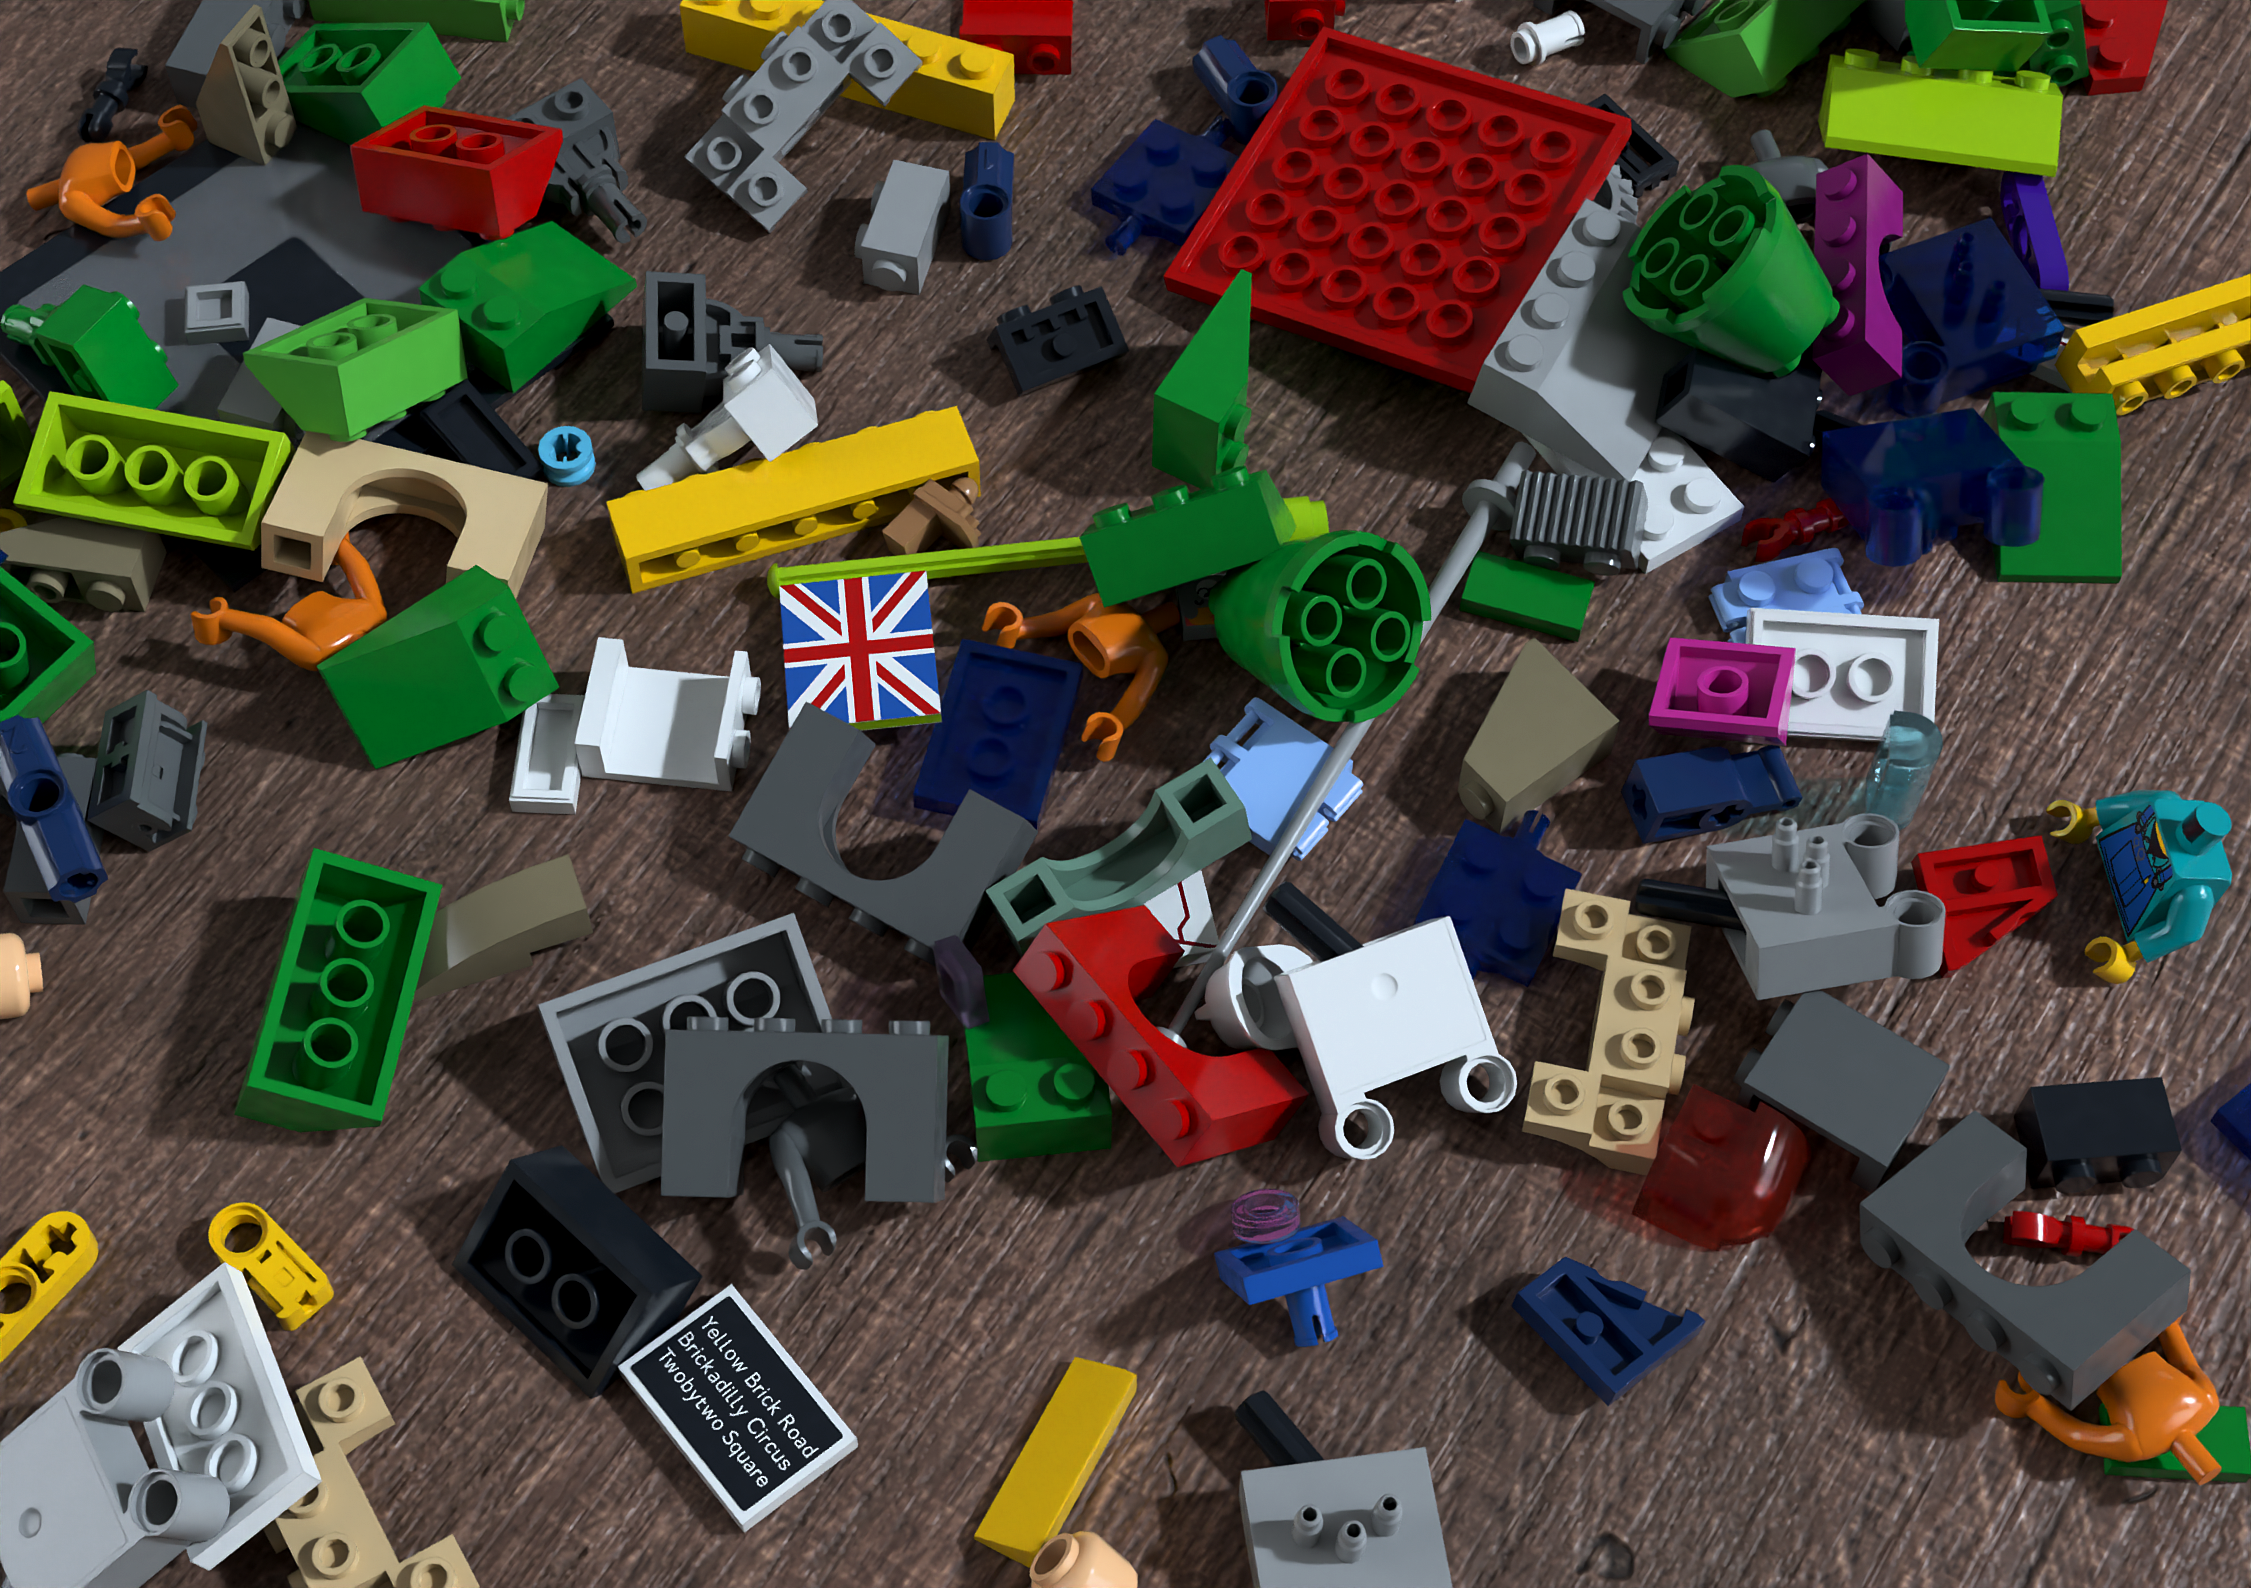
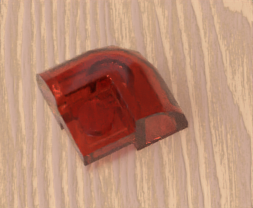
(1723, 1172)

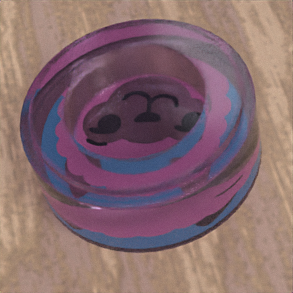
(1265, 1216)

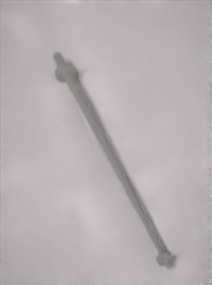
(1490, 507)

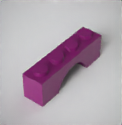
(1854, 217)

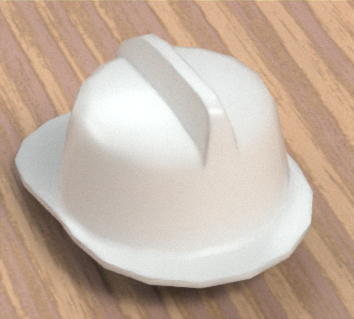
(1246, 1001)

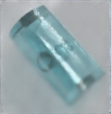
(1902, 767)

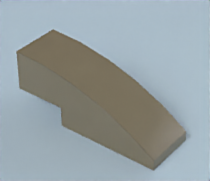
(501, 926)

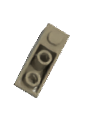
(245, 95)
(85, 562)

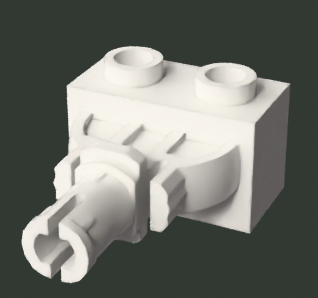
(759, 404)

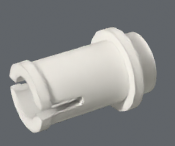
(1537, 41)

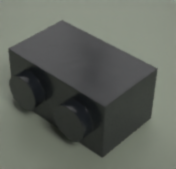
(2097, 1134)

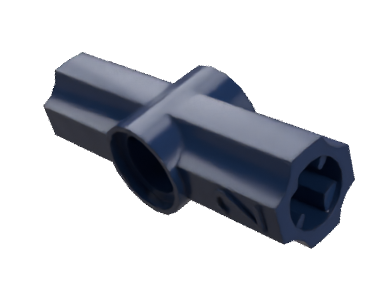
(56, 834)

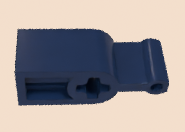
(1706, 790)

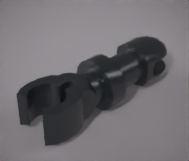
(111, 95)

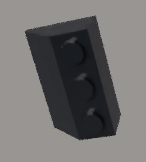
(574, 1267)

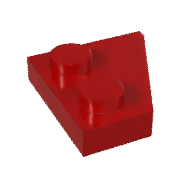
(2120, 43)
(1985, 893)

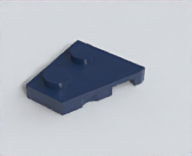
(1602, 1326)

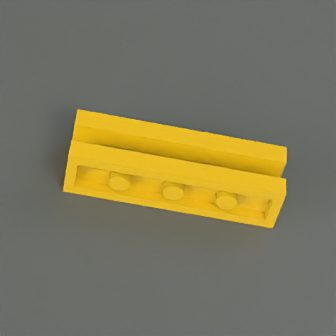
(2163, 347)

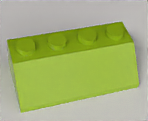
(1941, 114)
(153, 470)

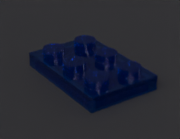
(999, 730)

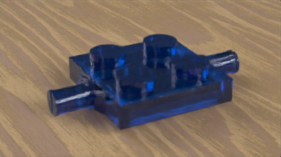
(1164, 182)
(1500, 897)

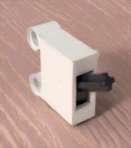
(1381, 1016)

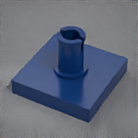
(1300, 1270)

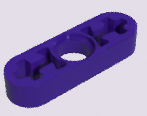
(2033, 229)

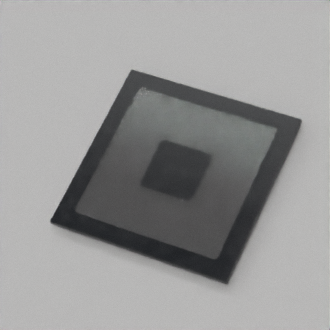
(296, 244)

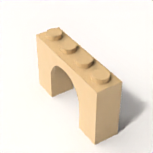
(347, 482)

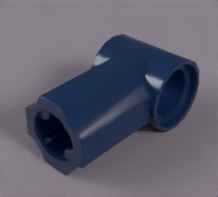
(1235, 85)
(987, 201)

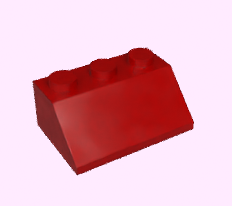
(456, 170)

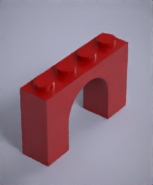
(1189, 1102)

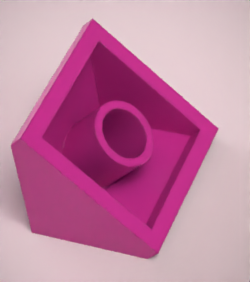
(1724, 691)

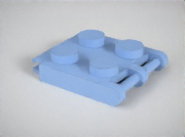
(1784, 584)
(1276, 773)

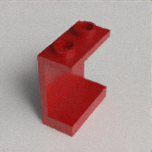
(1030, 29)

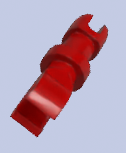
(1796, 527)
(2070, 1235)

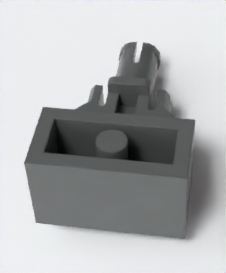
(587, 160)
(695, 338)

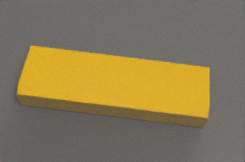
(1057, 1459)

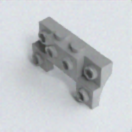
(786, 99)

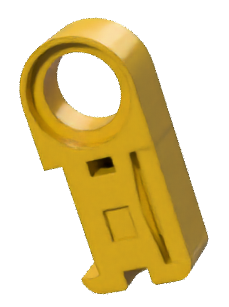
(274, 1267)

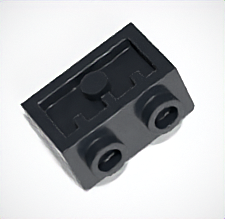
(1058, 339)

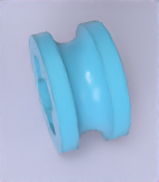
(567, 440)

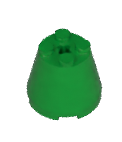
(1731, 274)
(1327, 622)

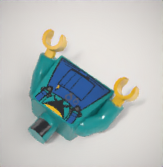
(2161, 868)

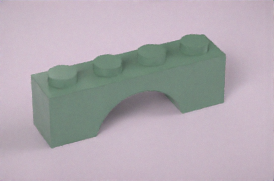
(1177, 835)

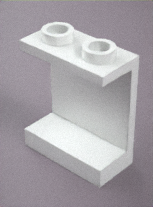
(665, 722)

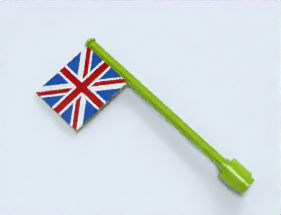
(864, 631)

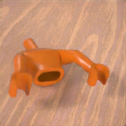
(106, 170)
(313, 626)
(1108, 644)
(2149, 1404)

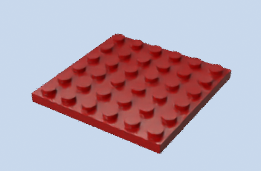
(1398, 205)

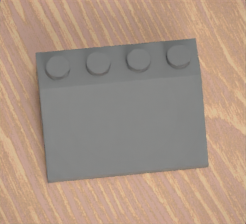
(1575, 357)
(615, 1035)

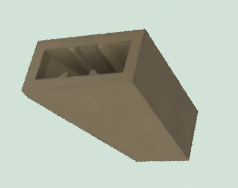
(1533, 740)

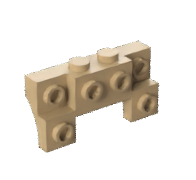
(1631, 1061)
(333, 1524)

